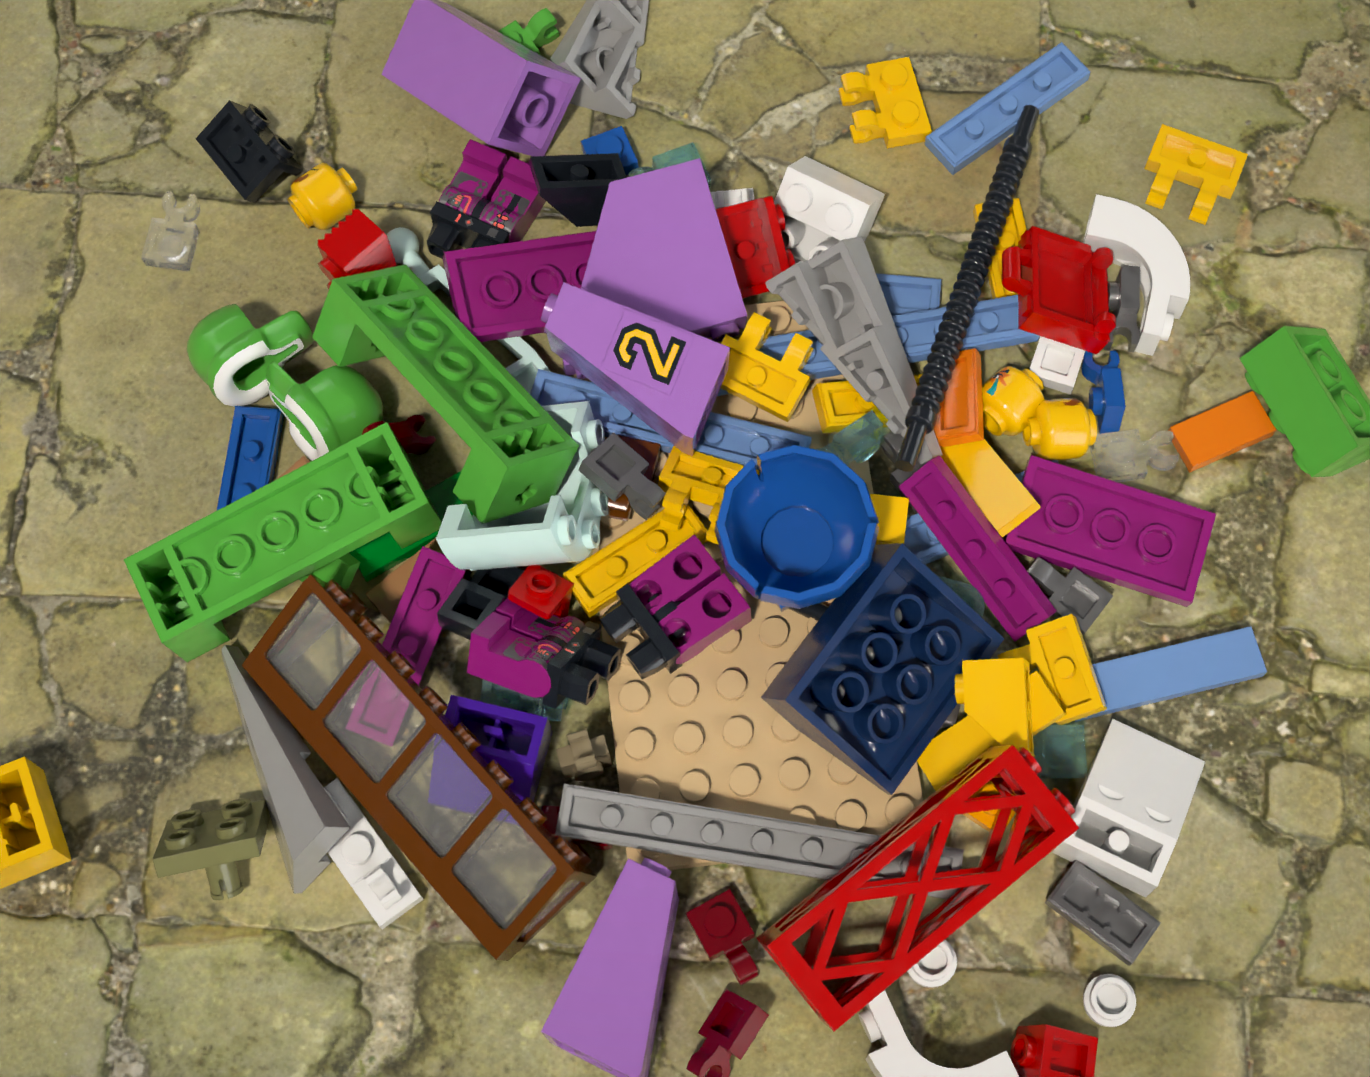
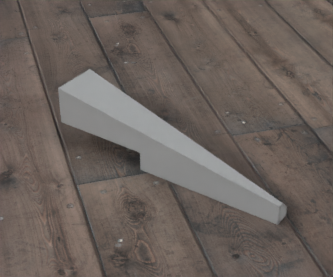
(604, 53)
(848, 314)
(298, 805)

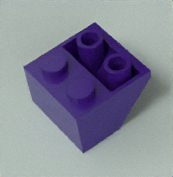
(508, 736)

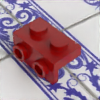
(755, 242)

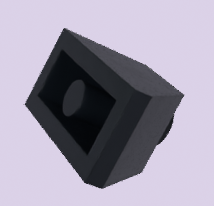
(576, 183)

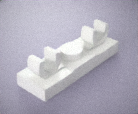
(369, 863)

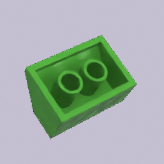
(1312, 399)

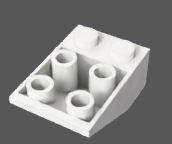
(1131, 808)

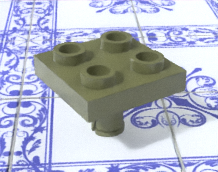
(214, 843)

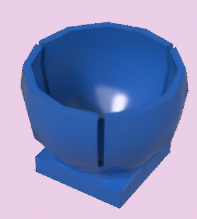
(796, 527)

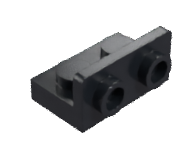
(247, 149)

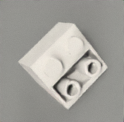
(823, 208)

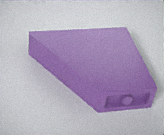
(666, 254)

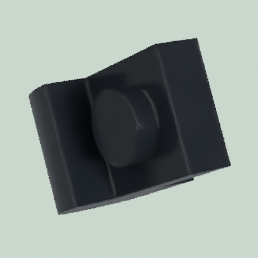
(476, 599)

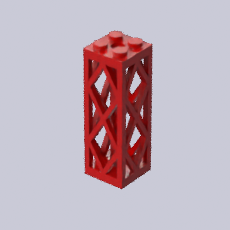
(871, 972)

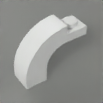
(1147, 243)
(901, 1059)

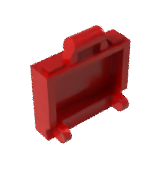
(1060, 289)

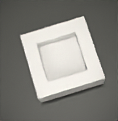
(1056, 364)

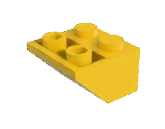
(28, 824)

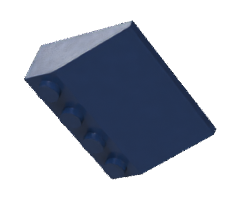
(854, 686)

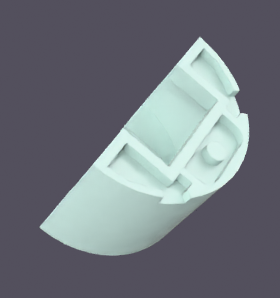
(544, 534)

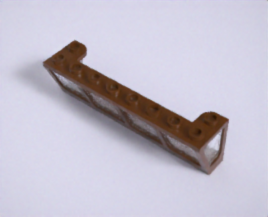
(416, 769)

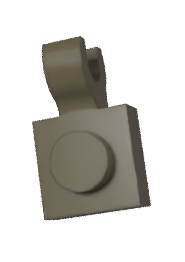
(583, 756)

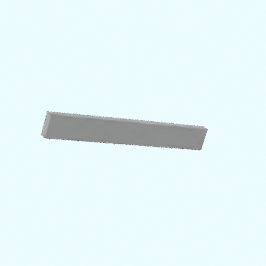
(724, 835)

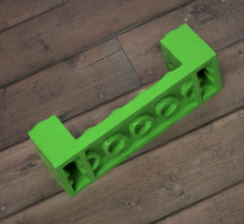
(513, 441)
(279, 537)

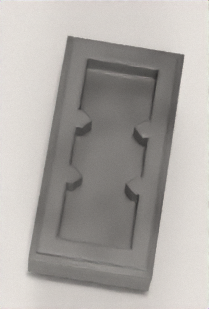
(1102, 913)

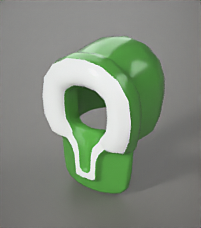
(236, 356)
(326, 408)

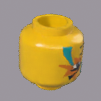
(1010, 399)

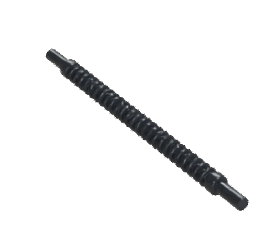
(963, 299)

